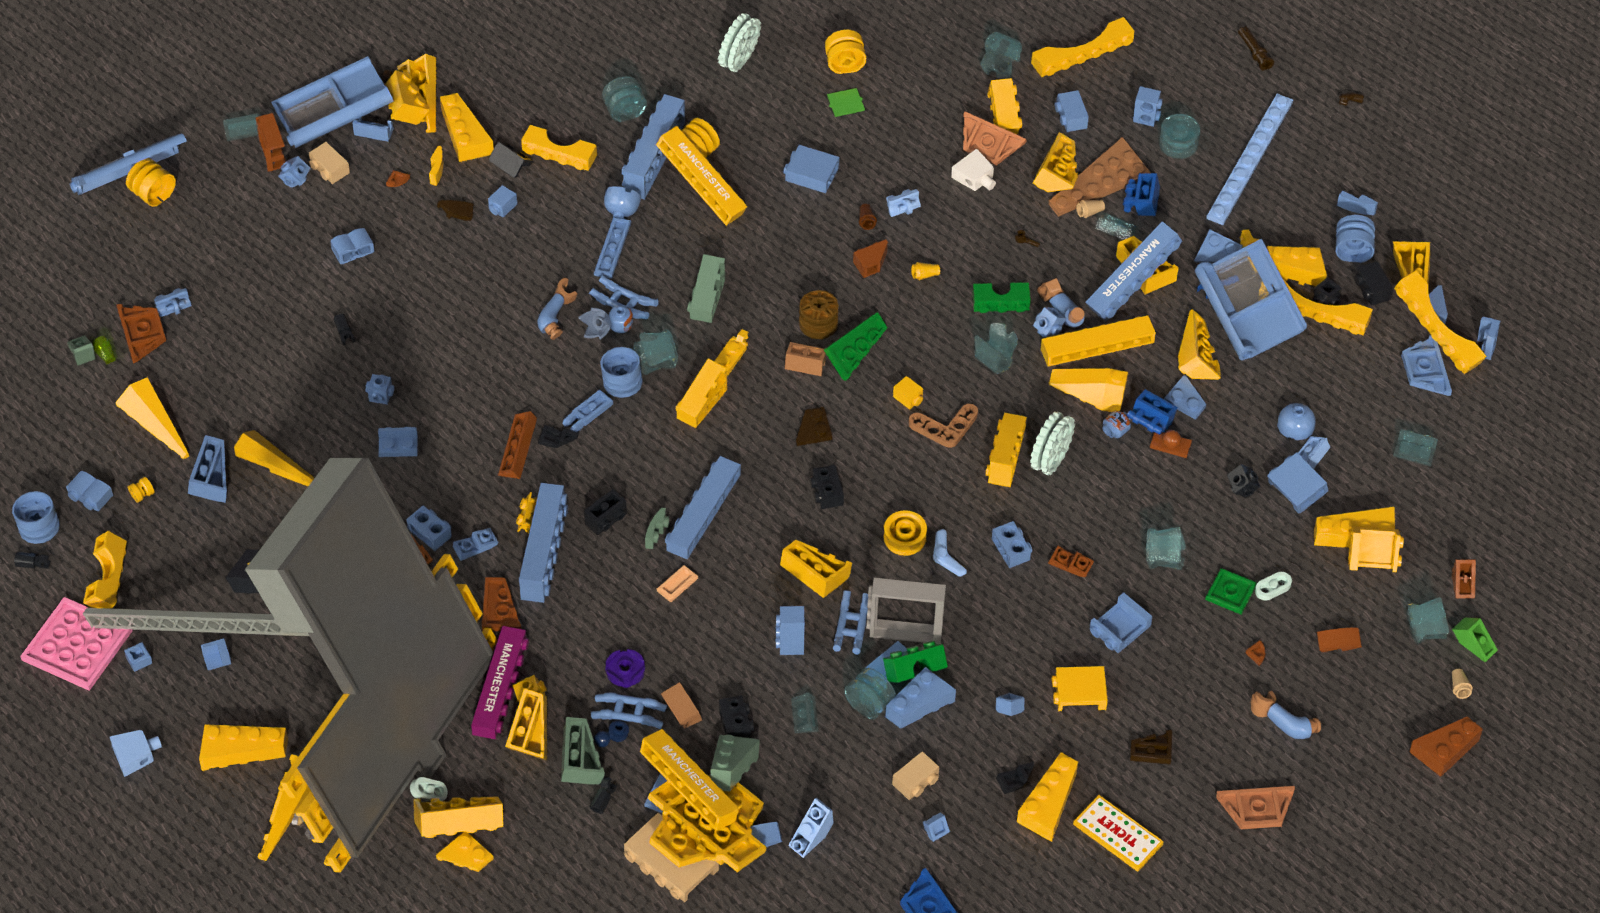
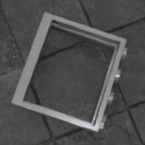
(905, 591)

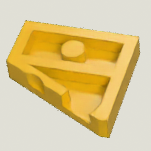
(466, 852)

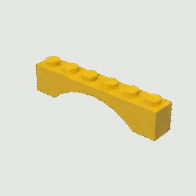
(1051, 59)
(1349, 317)
(1463, 352)

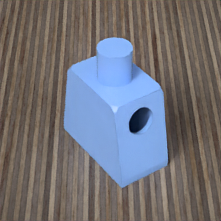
(134, 750)

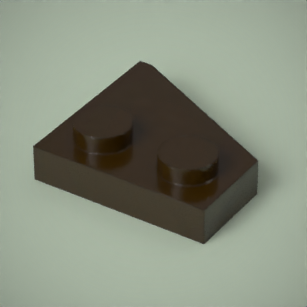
(814, 427)
(1152, 749)

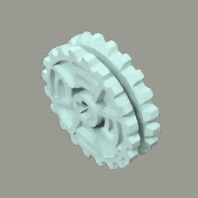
(739, 42)
(1052, 443)

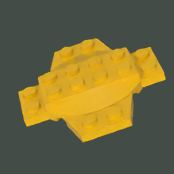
(689, 838)

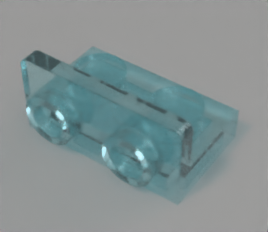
(1415, 447)

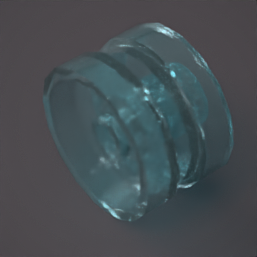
(624, 99)
(1179, 136)
(869, 693)

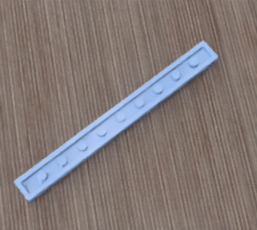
(1249, 159)

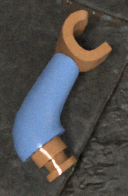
(1062, 303)
(547, 318)
(1292, 725)

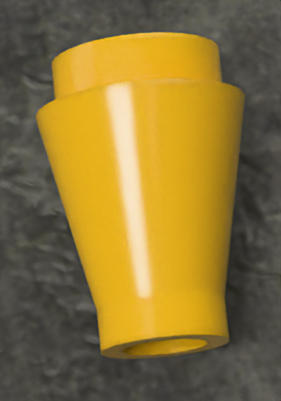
(924, 270)

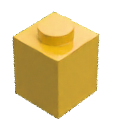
(908, 393)

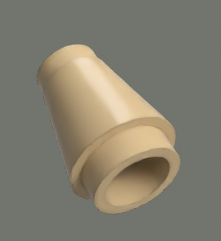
(1089, 207)
(1461, 686)

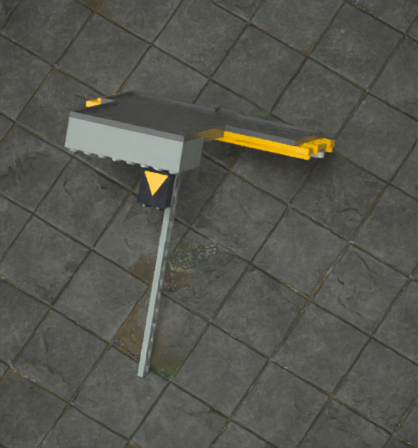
(386, 628)

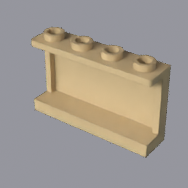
(651, 861)

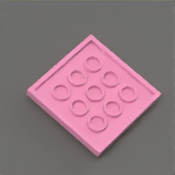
(72, 648)

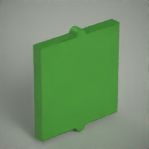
(845, 102)

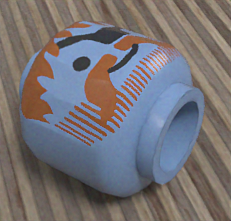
(621, 319)
(1116, 424)

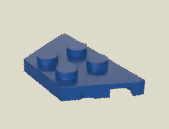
(926, 897)

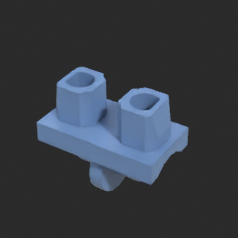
(172, 302)

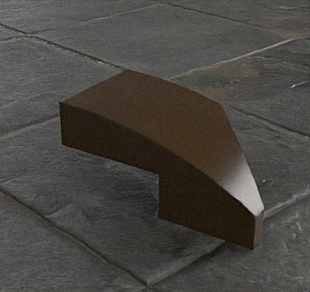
(457, 209)

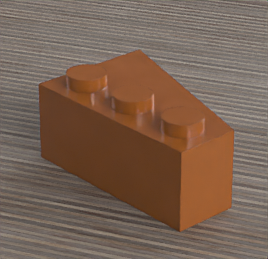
(1446, 745)

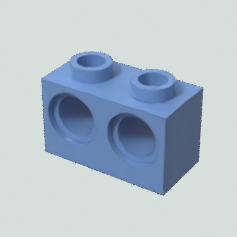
(1147, 106)
(429, 527)
(1008, 546)

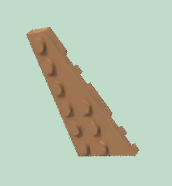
(1101, 178)

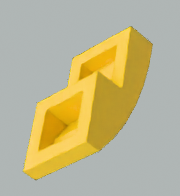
(436, 166)

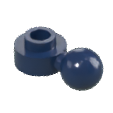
(603, 738)

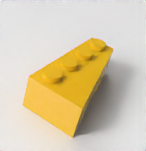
(465, 131)
(1006, 449)
(1336, 529)
(240, 744)
(1047, 801)
(457, 815)

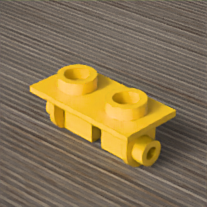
(524, 518)

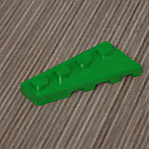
(855, 345)

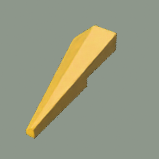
(145, 407)
(282, 816)

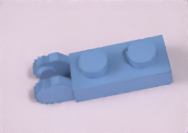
(588, 410)

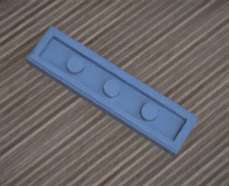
(612, 247)

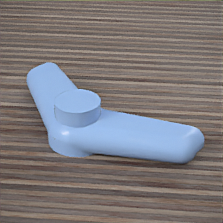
(942, 557)

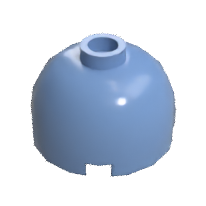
(620, 202)
(1296, 421)

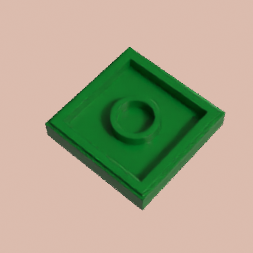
(1231, 591)

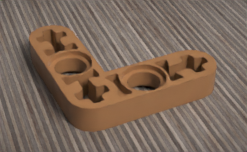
(950, 430)

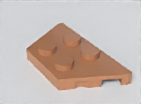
(989, 139)
(1257, 806)

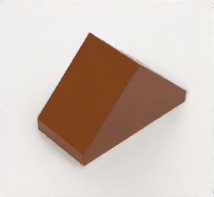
(1464, 578)

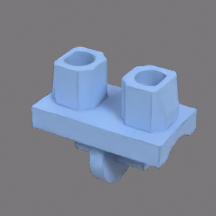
(903, 203)

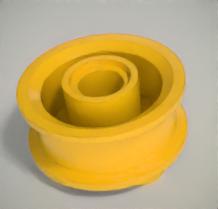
(909, 542)

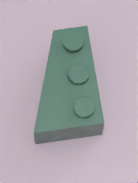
(707, 289)
(579, 754)
(732, 759)

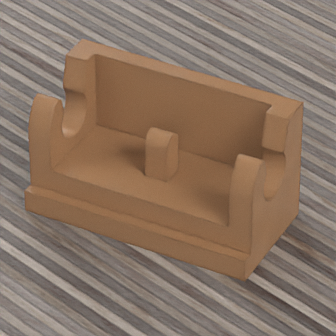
(805, 359)
(681, 705)

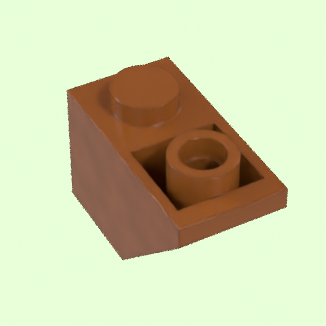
(871, 258)

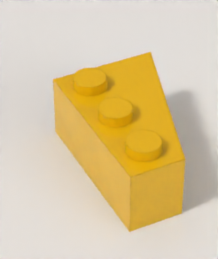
(408, 102)
(1004, 105)
(1412, 257)
(1299, 264)
(1162, 276)
(703, 393)
(814, 568)
(530, 725)

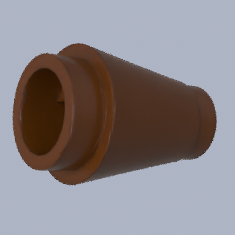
(866, 217)

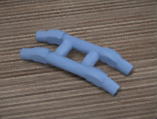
(618, 291)
(844, 615)
(637, 717)

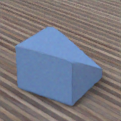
(138, 656)
(1010, 704)

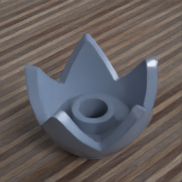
(593, 320)

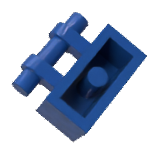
(1146, 194)
(1152, 412)

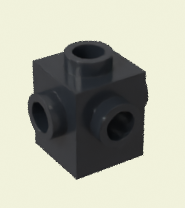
(1327, 292)
(1243, 481)

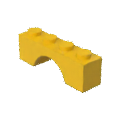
(579, 154)
(110, 552)

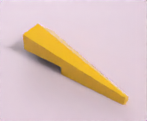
(424, 76)
(258, 450)

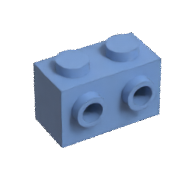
(1071, 111)

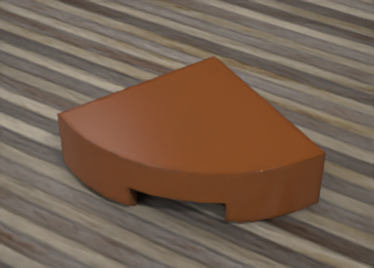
(397, 178)
(1257, 652)

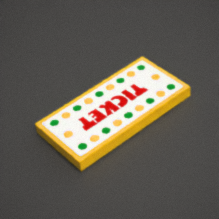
(1118, 833)

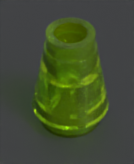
(104, 349)

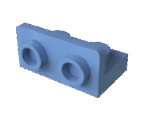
(1488, 335)
(398, 442)

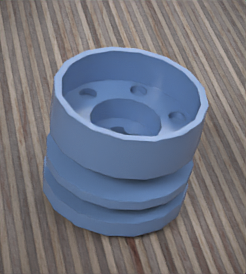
(1355, 238)
(621, 372)
(36, 517)

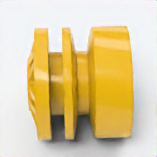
(702, 136)
(150, 180)

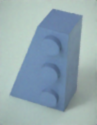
(209, 471)
(790, 630)
(920, 697)

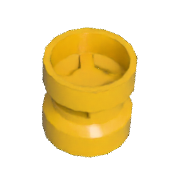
(141, 489)

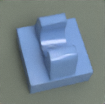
(936, 827)

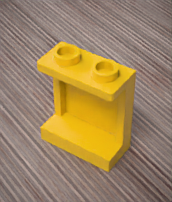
(1375, 548)
(1080, 686)

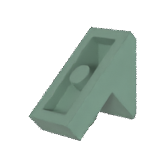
(82, 350)

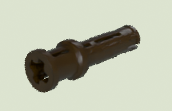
(1258, 53)

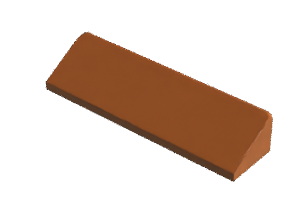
(520, 445)

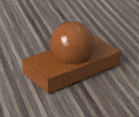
(1171, 443)

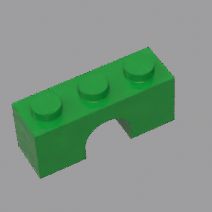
(987, 300)
(900, 664)

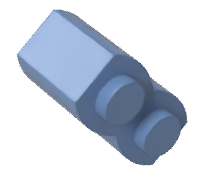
(352, 245)
(89, 491)

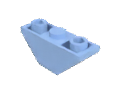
(813, 828)

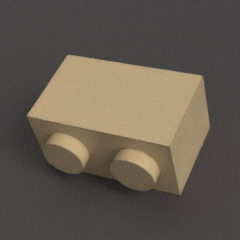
(328, 163)
(916, 776)

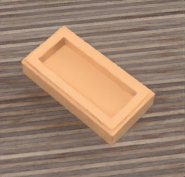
(677, 583)

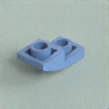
(1363, 205)
(477, 543)
(767, 833)

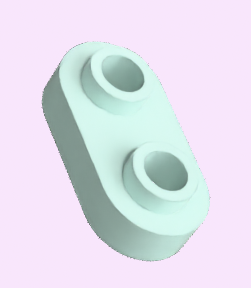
(1271, 585)
(425, 788)

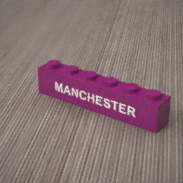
(499, 682)

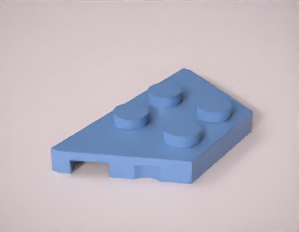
(1426, 367)

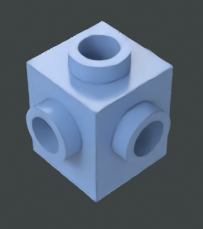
(294, 172)
(1049, 322)
(379, 389)

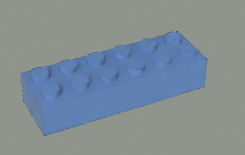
(647, 157)
(542, 543)

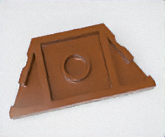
(141, 329)

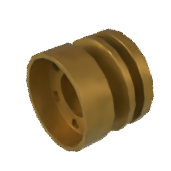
(818, 314)

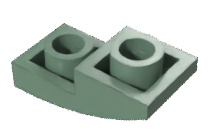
(656, 527)

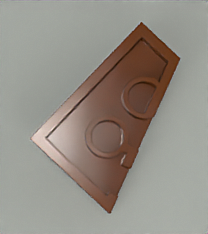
(498, 605)

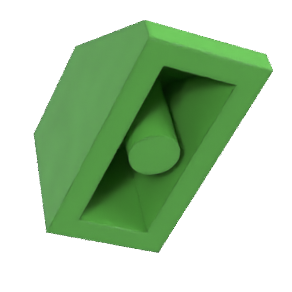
(1475, 637)

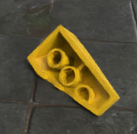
(1058, 166)
(1196, 350)
(1095, 386)

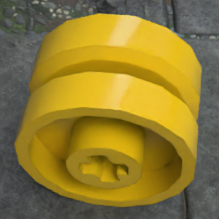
(845, 51)

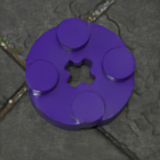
(625, 678)

